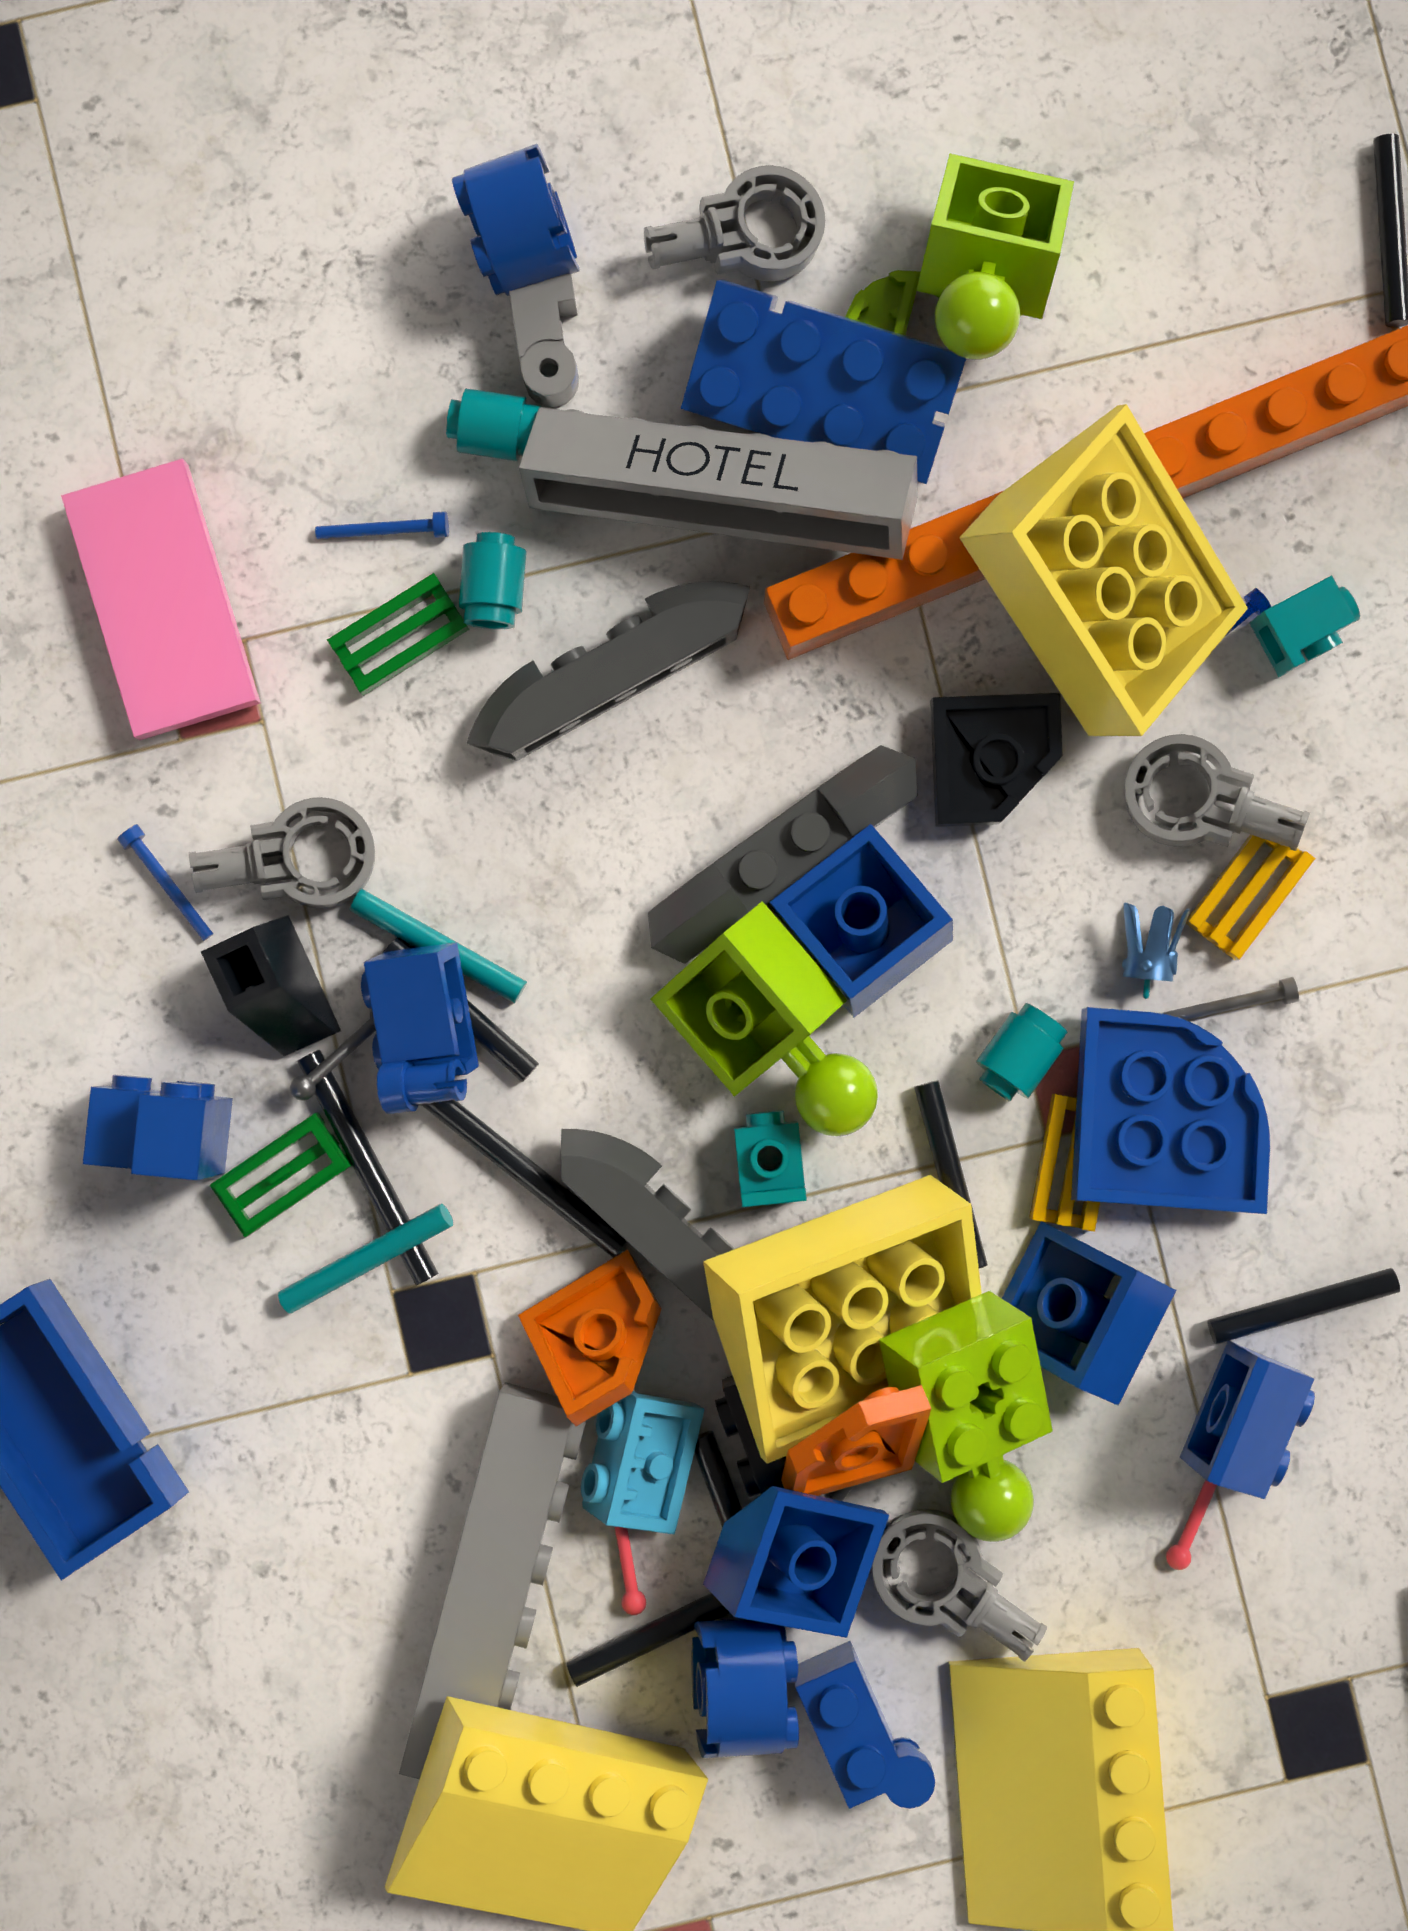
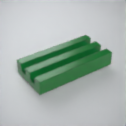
(384, 614)
(326, 1144)

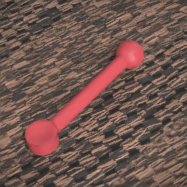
(1179, 1555)
(633, 1601)

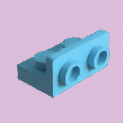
(641, 1462)

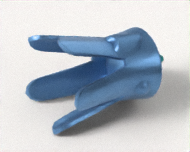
(1157, 959)

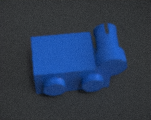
(420, 1026)
(857, 1735)

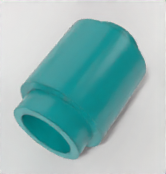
(490, 424)
(492, 581)
(1021, 1052)

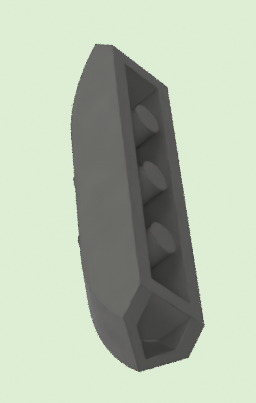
(537, 709)
(782, 852)
(613, 1183)

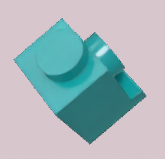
(1305, 624)
(769, 1186)

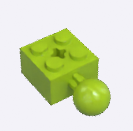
(992, 252)
(758, 1002)
(985, 1401)

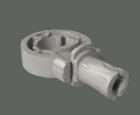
(739, 247)
(1225, 784)
(246, 863)
(987, 1611)

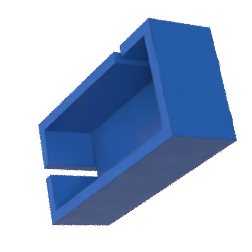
(819, 377)
(72, 1437)

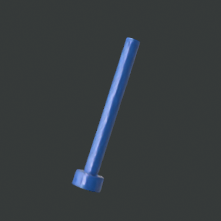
(438, 524)
(132, 839)

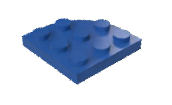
(1166, 1117)

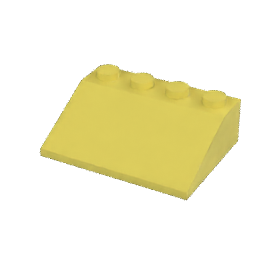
(1106, 576)
(815, 1299)
(1061, 1792)
(545, 1819)

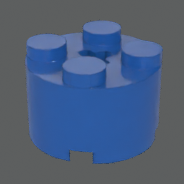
(516, 221)
(742, 1688)

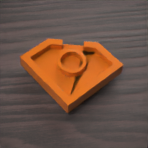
(594, 1336)
(860, 1444)

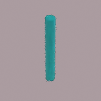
(420, 935)
(365, 1258)

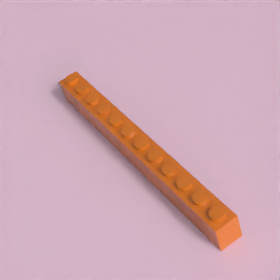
(1193, 449)

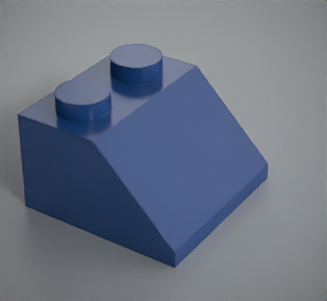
(864, 919)
(1087, 1311)
(1248, 1421)
(796, 1560)

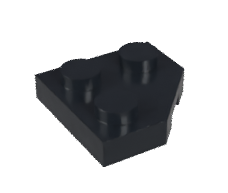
(991, 753)

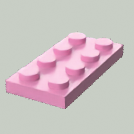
(160, 599)

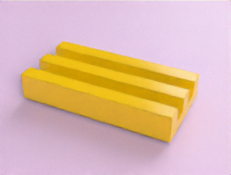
(1216, 935)
(1045, 1173)

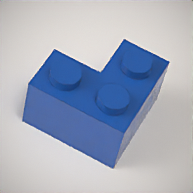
(161, 1132)

